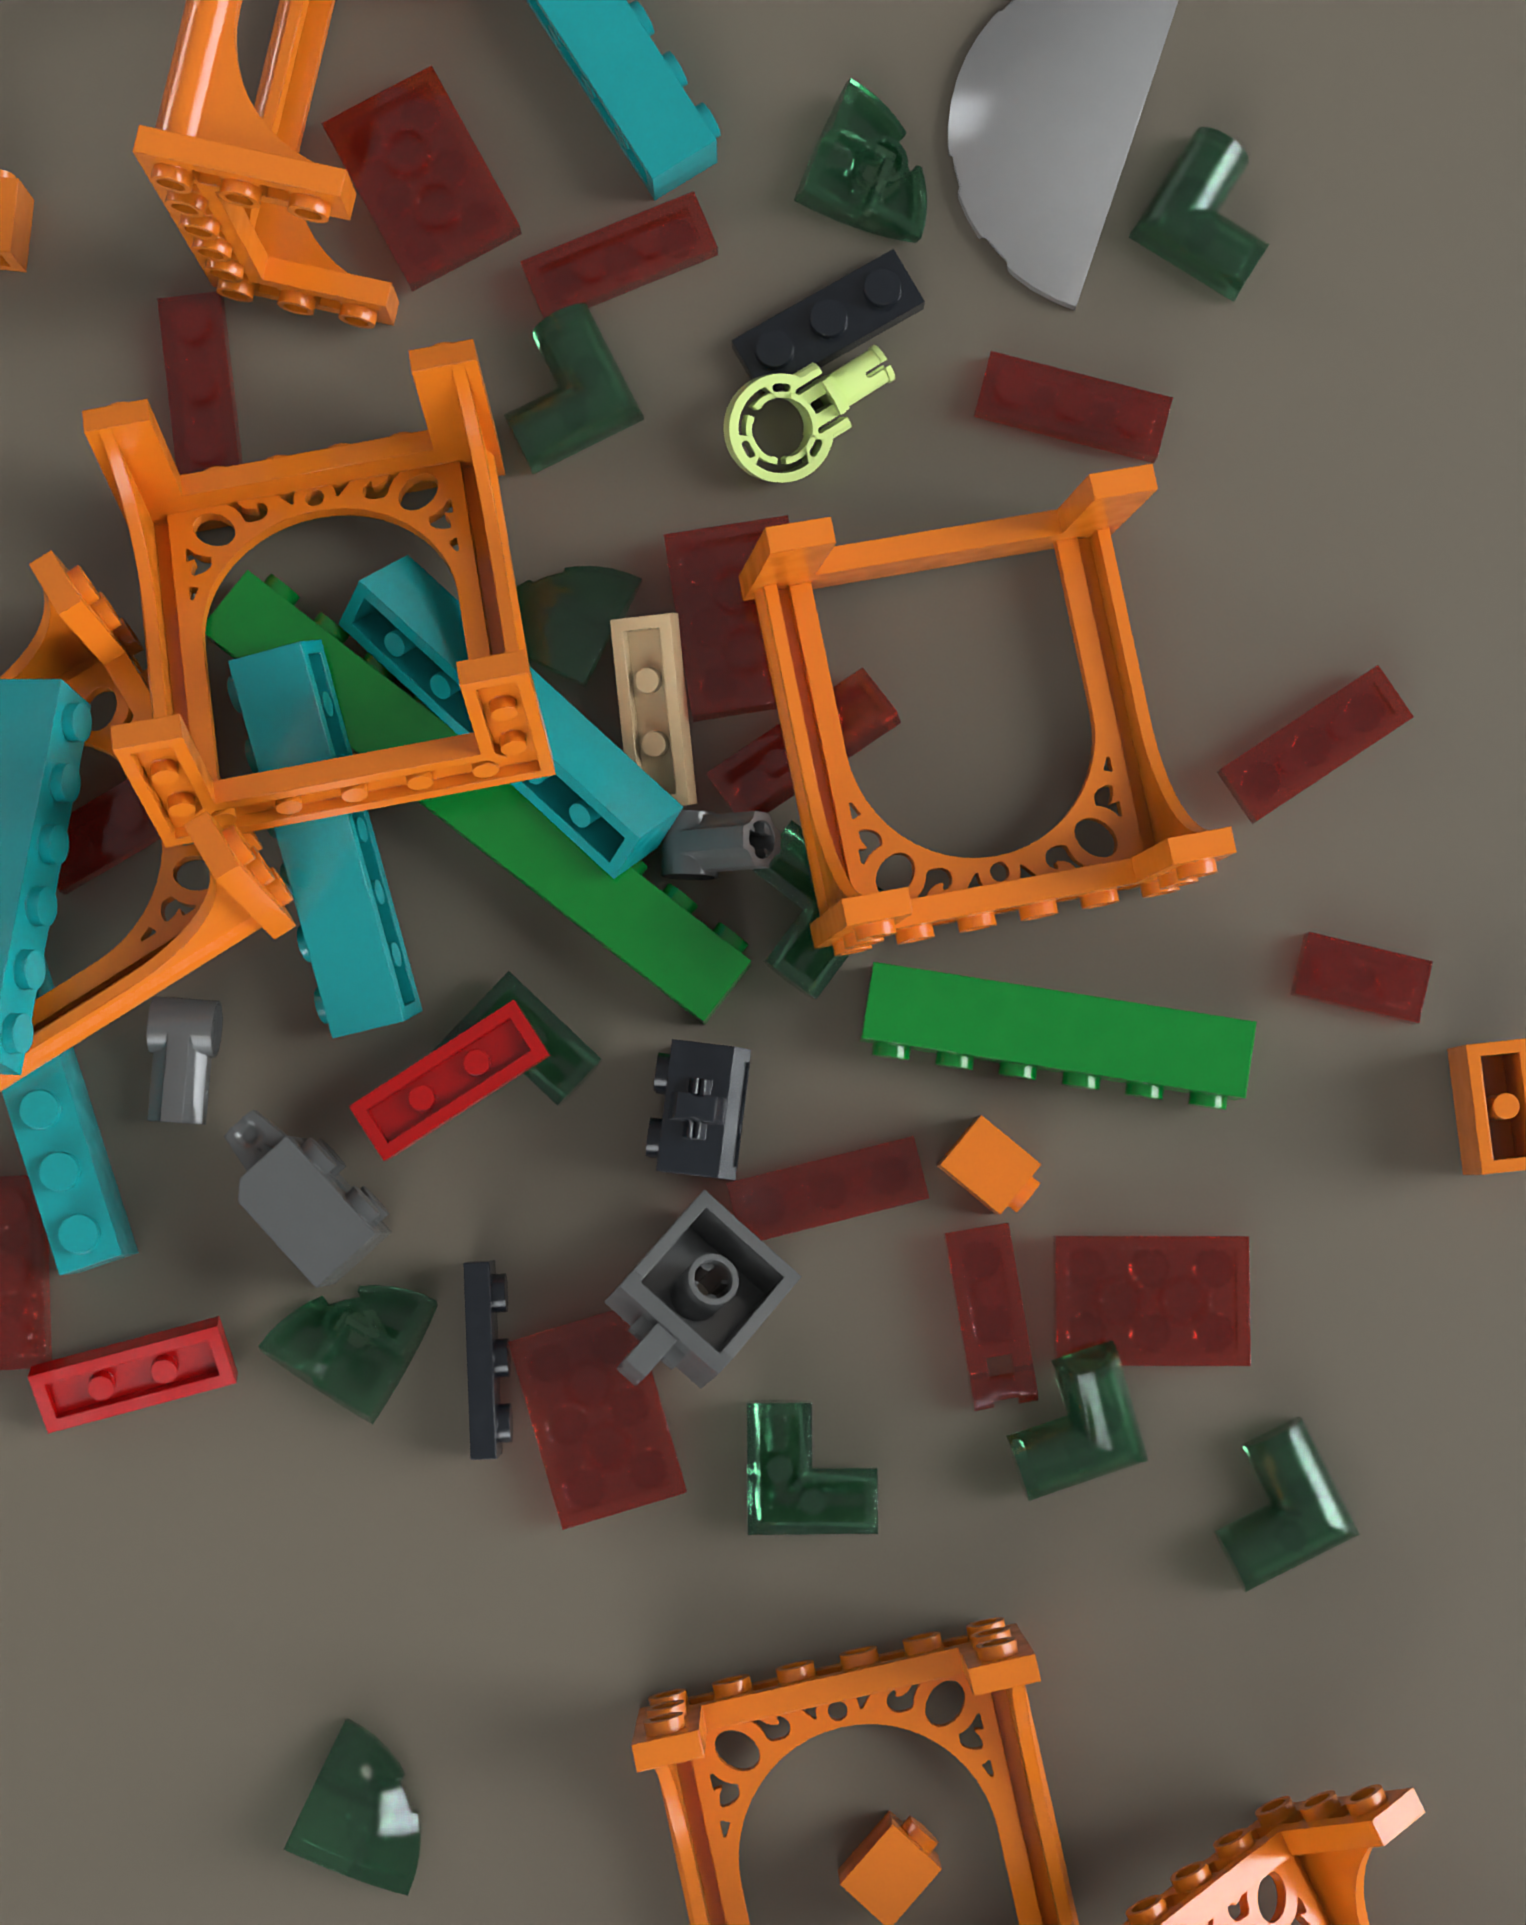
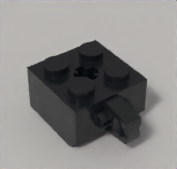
(701, 1109)

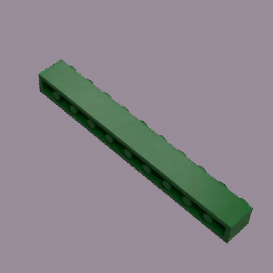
(625, 914)

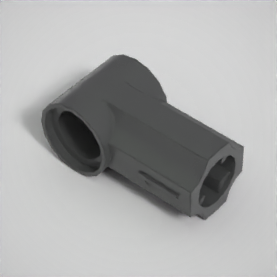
(711, 842)
(183, 1041)

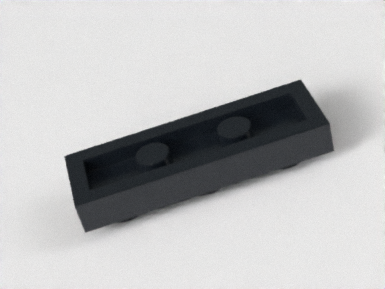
(831, 320)
(486, 1359)

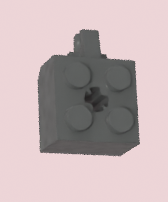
(304, 1201)
(680, 1322)

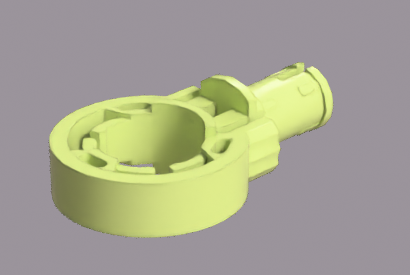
(835, 391)

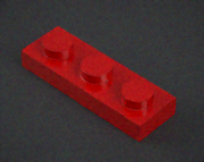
(449, 1080)
(133, 1374)

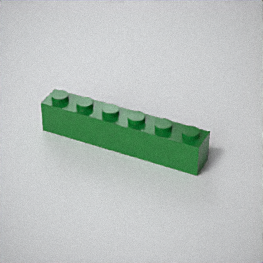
(1058, 1033)

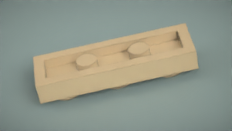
(654, 701)

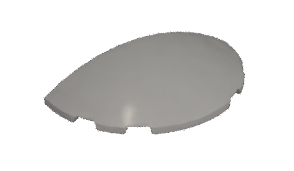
(1048, 128)

